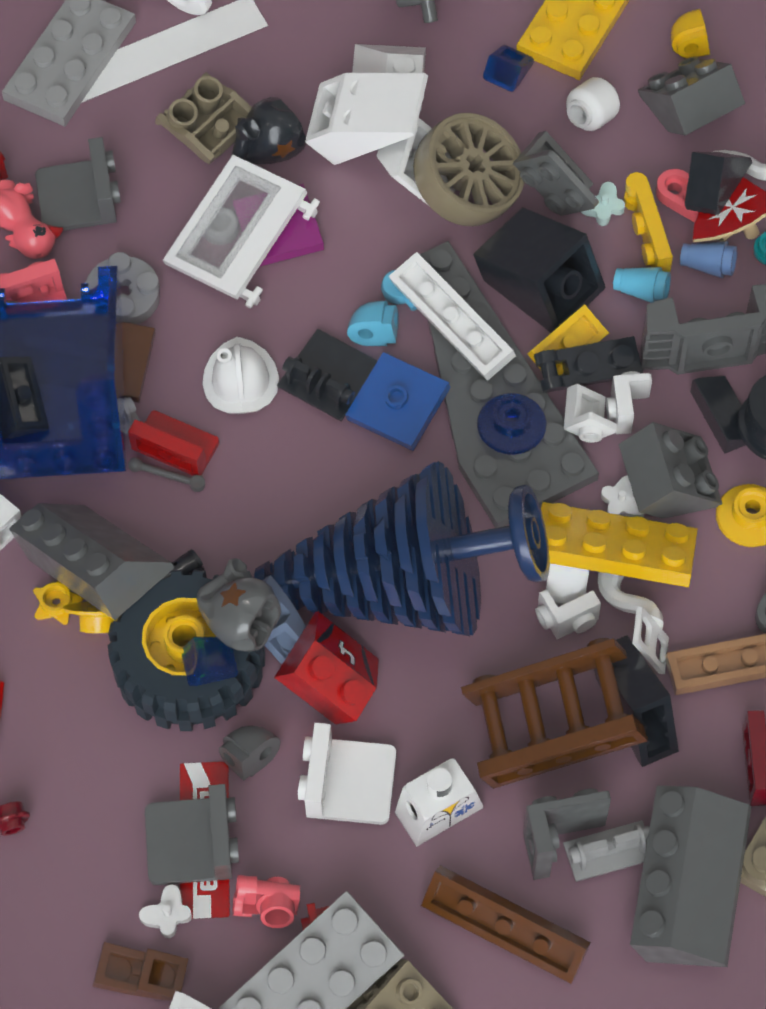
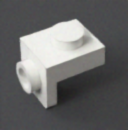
(624, 389)
(586, 414)
(573, 616)

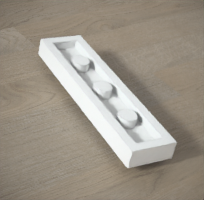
(452, 316)

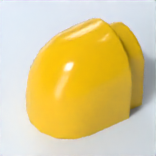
(690, 35)

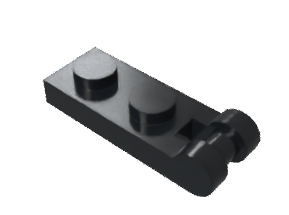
(588, 363)

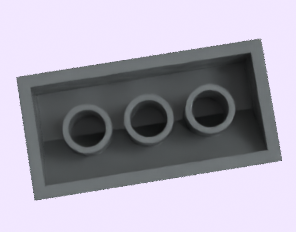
(89, 555)
(690, 877)

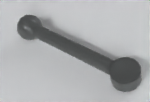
(196, 483)

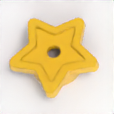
(46, 597)

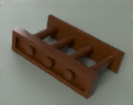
(580, 740)

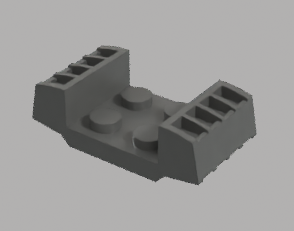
(703, 342)

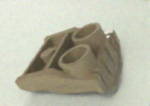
(211, 114)

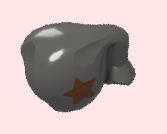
(239, 608)

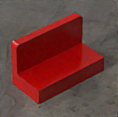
(173, 442)

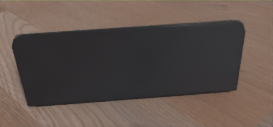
(20, 399)
(719, 409)

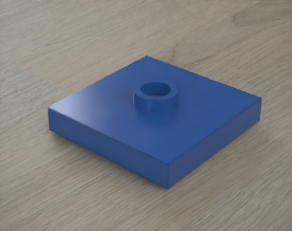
(398, 401)

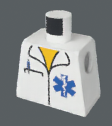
(440, 800)

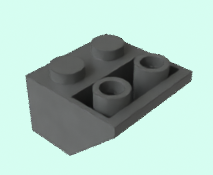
(692, 94)
(669, 472)

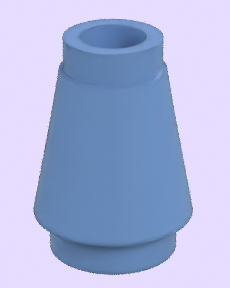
(710, 257)

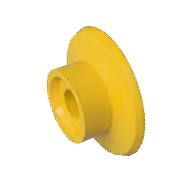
(739, 524)
(90, 618)

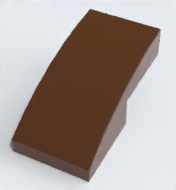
(139, 972)

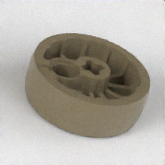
(468, 169)

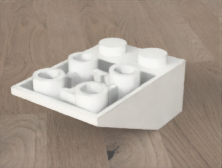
(364, 113)

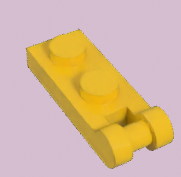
(647, 222)

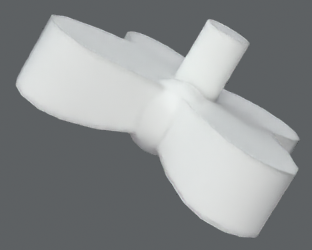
(620, 499)
(167, 913)

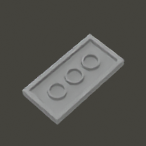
(68, 58)
(324, 964)

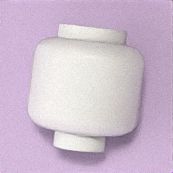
(592, 104)

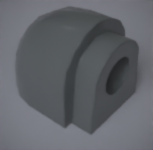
(249, 750)

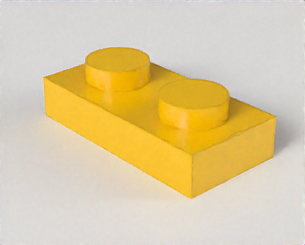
(577, 330)

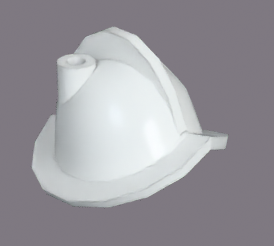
(240, 377)

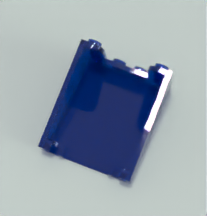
(79, 377)

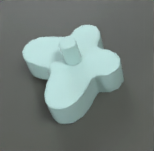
(607, 205)

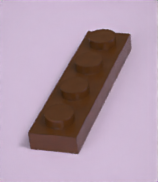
(505, 924)

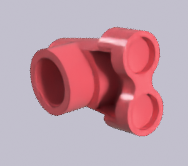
(272, 899)

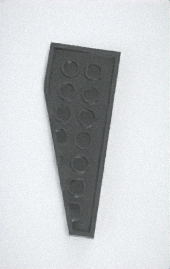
(552, 467)

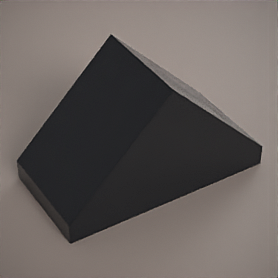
(713, 180)

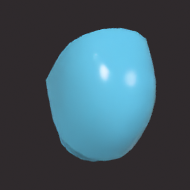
(374, 324)

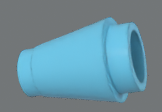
(643, 283)

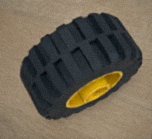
(149, 662)

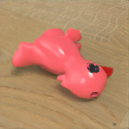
(29, 235)

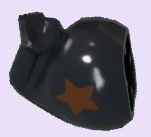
(269, 133)

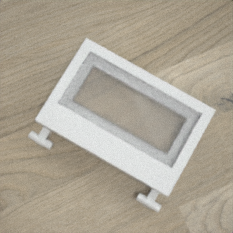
(237, 228)

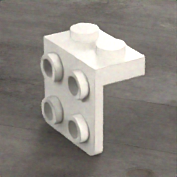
(347, 778)

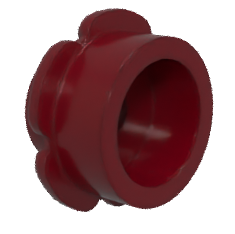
(12, 818)

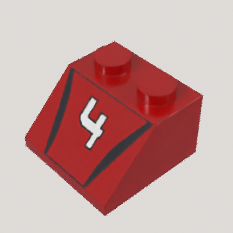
(330, 671)

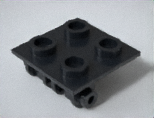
(327, 374)

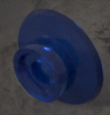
(510, 436)

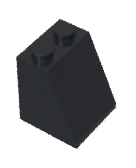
(541, 267)

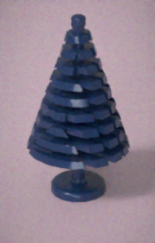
(410, 556)

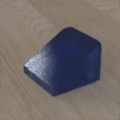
(507, 67)
(208, 661)

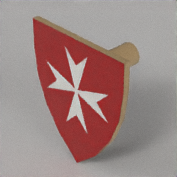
(740, 213)

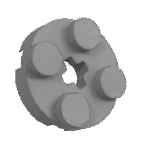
(141, 282)

